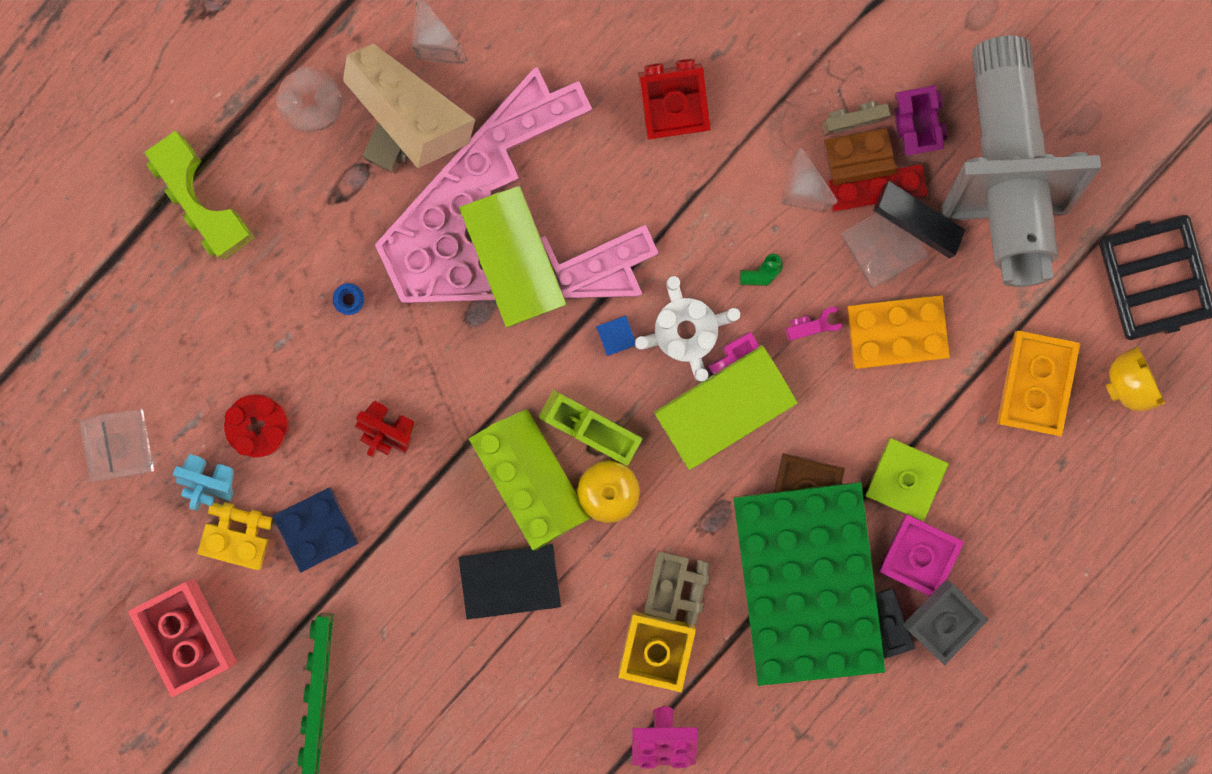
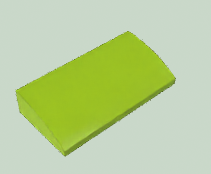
(512, 256)
(725, 407)

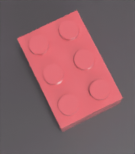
(182, 637)

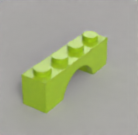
(176, 164)

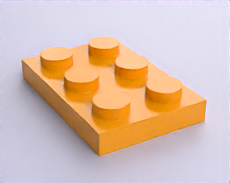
(898, 332)
(1038, 383)

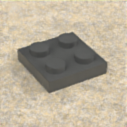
(945, 622)

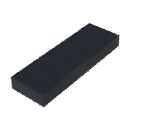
(919, 220)

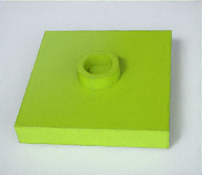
(906, 479)

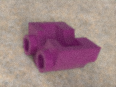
(918, 120)

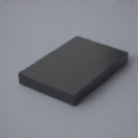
(509, 581)

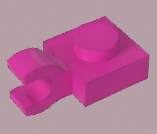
(803, 327)
(733, 352)

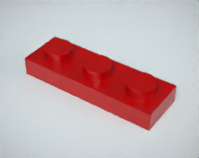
(866, 192)

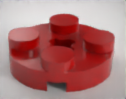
(239, 418)

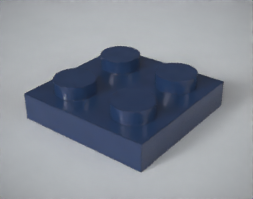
(315, 529)

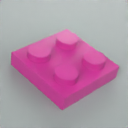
(920, 555)

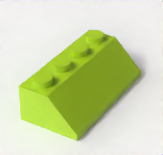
(529, 479)

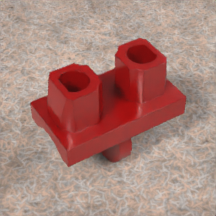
(372, 423)

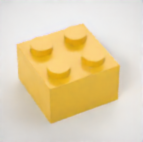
(656, 651)

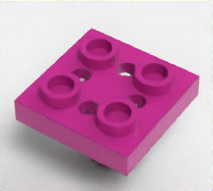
(664, 743)

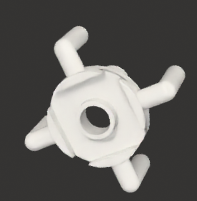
(700, 316)

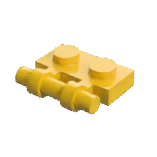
(233, 545)

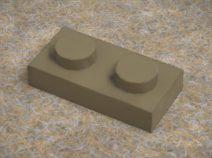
(868, 114)

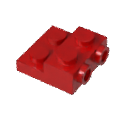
(674, 99)

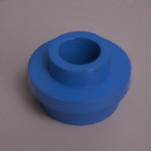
(338, 299)

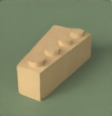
(406, 106)

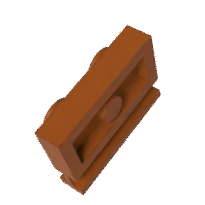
(860, 156)

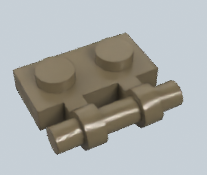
(667, 584)

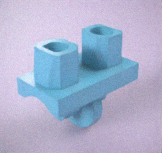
(191, 476)

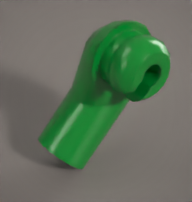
(764, 274)

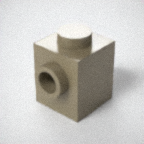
(384, 151)

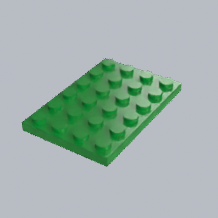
(809, 584)

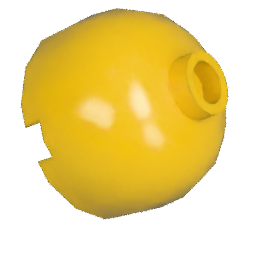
(1133, 382)
(608, 491)

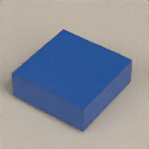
(616, 335)

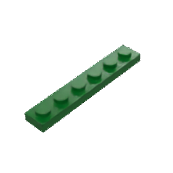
(316, 693)

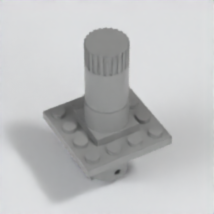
(1015, 178)

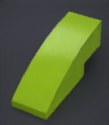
(590, 428)

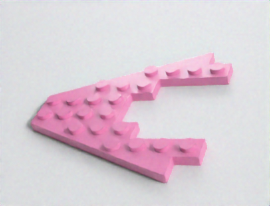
(430, 246)

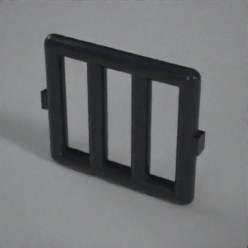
(1125, 302)

